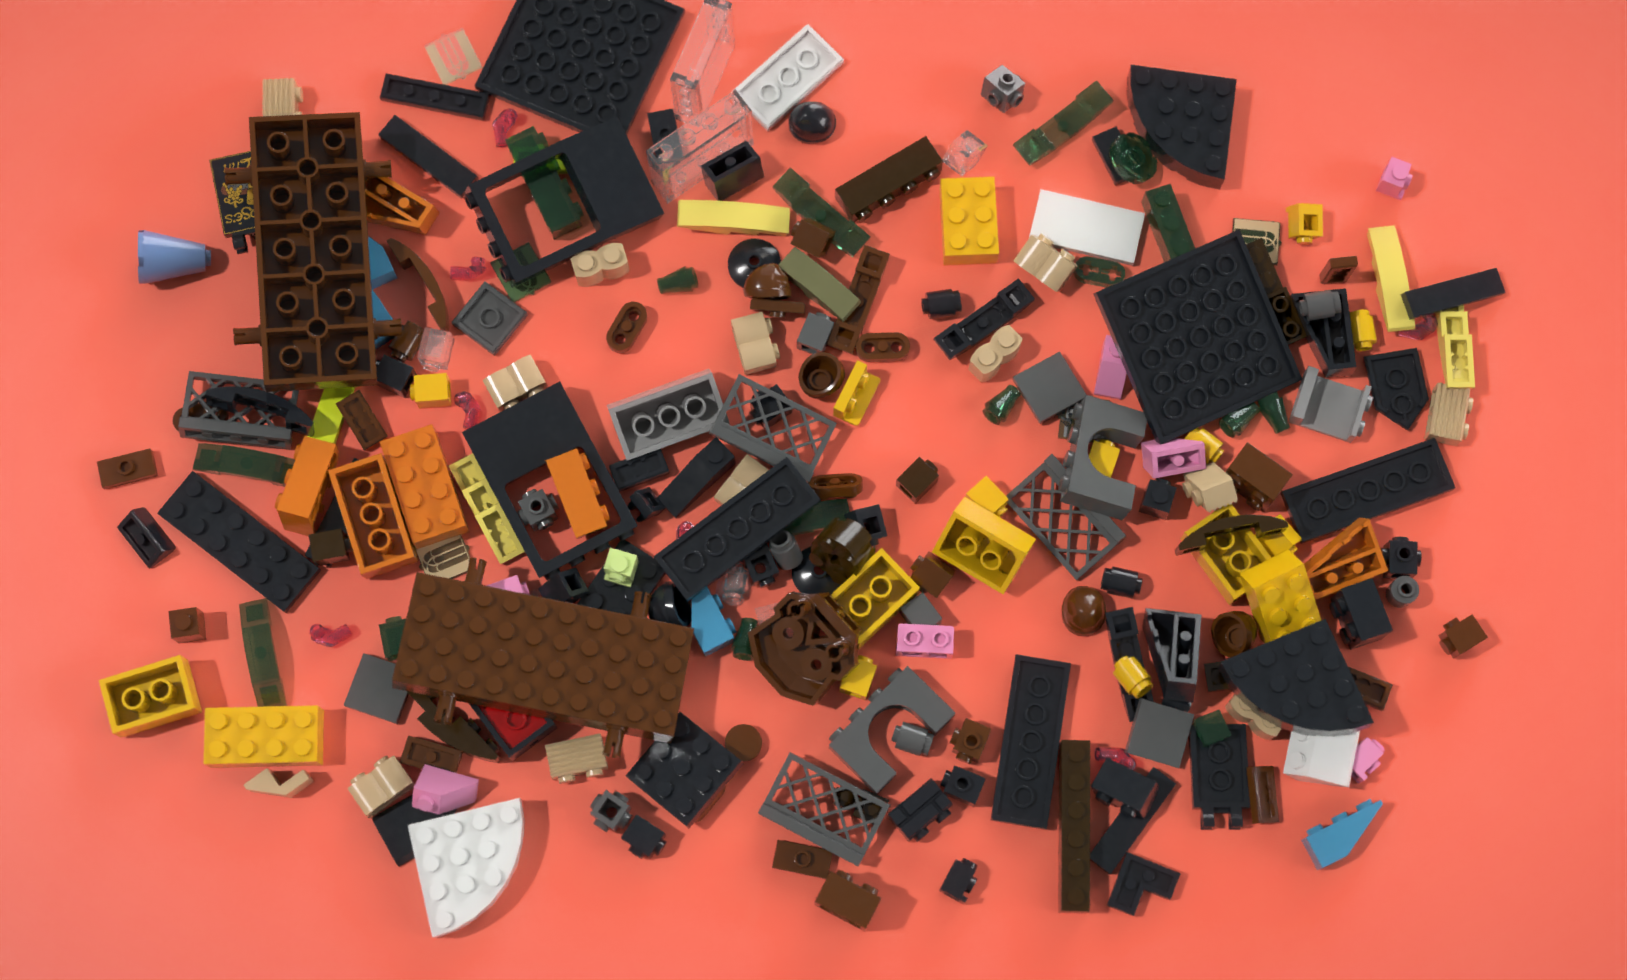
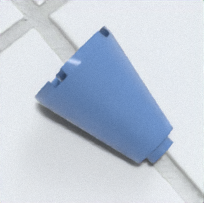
(169, 257)

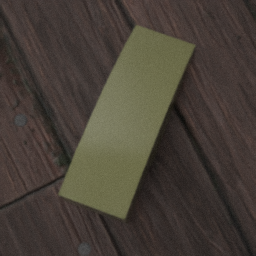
(819, 284)

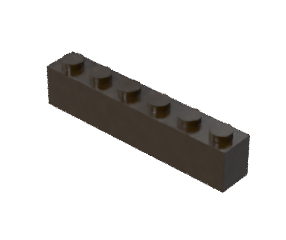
(1074, 827)

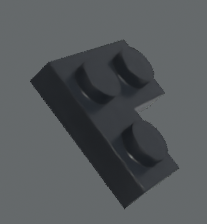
(1139, 876)

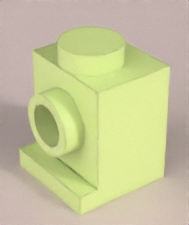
(620, 567)

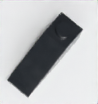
(697, 477)

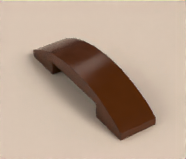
(408, 258)
(865, 287)

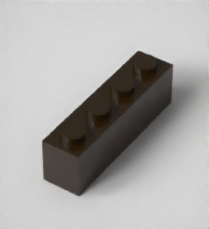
(889, 179)

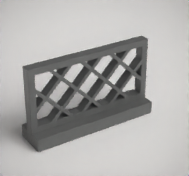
(230, 430)
(761, 449)
(1103, 523)
(811, 830)

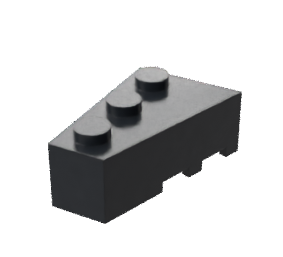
(1330, 338)
(1174, 650)

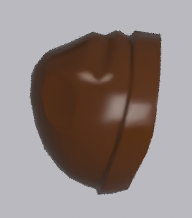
(767, 283)
(821, 375)
(1083, 611)
(1233, 633)

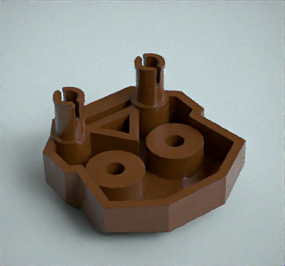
(790, 660)

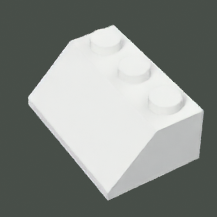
(1321, 758)

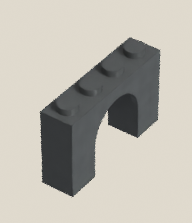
(1082, 482)
(904, 692)

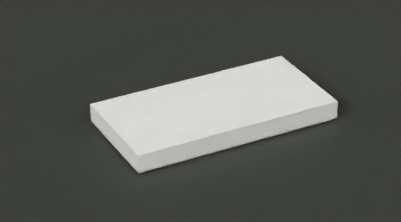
(788, 76)
(1088, 226)

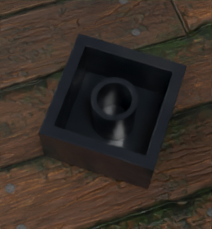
(1360, 614)

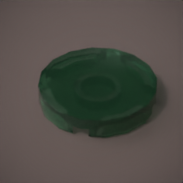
(1132, 158)

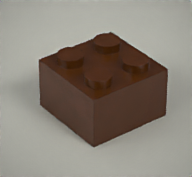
(1257, 477)
(848, 900)

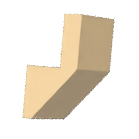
(268, 784)

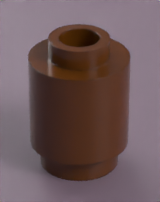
(408, 344)

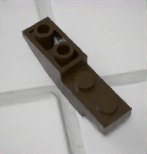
(1277, 294)
(460, 734)

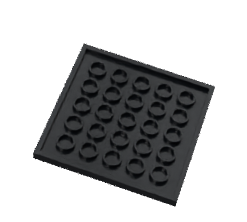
(580, 58)
(1197, 336)

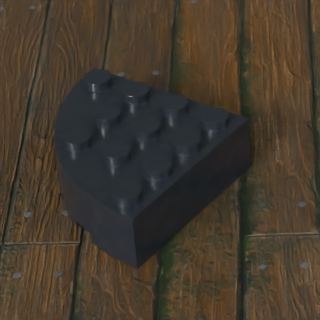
(1184, 120)
(1299, 683)

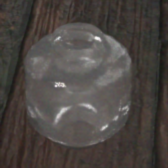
(735, 586)

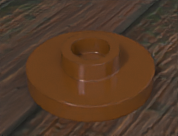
(743, 742)

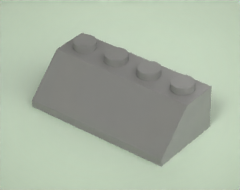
(666, 414)

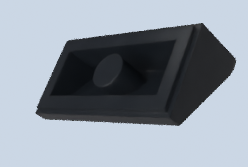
(146, 536)

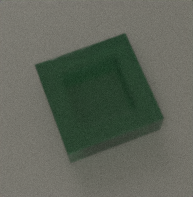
(1211, 728)

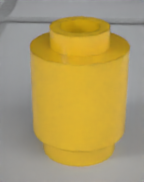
(1362, 330)
(1212, 444)
(1132, 676)

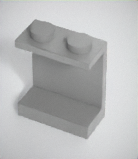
(1330, 407)

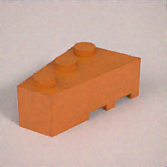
(397, 207)
(306, 485)
(578, 493)
(1346, 560)

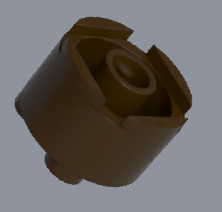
(842, 549)

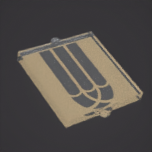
(453, 56)

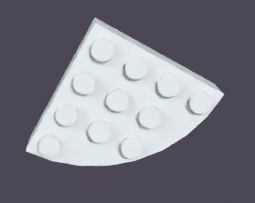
(466, 861)

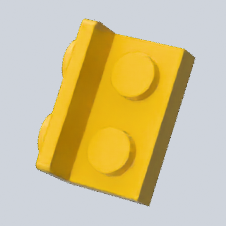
(856, 395)

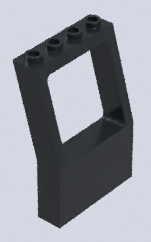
(606, 180)
(520, 443)

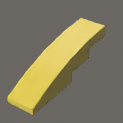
(733, 217)
(1390, 277)
(1455, 348)
(486, 508)

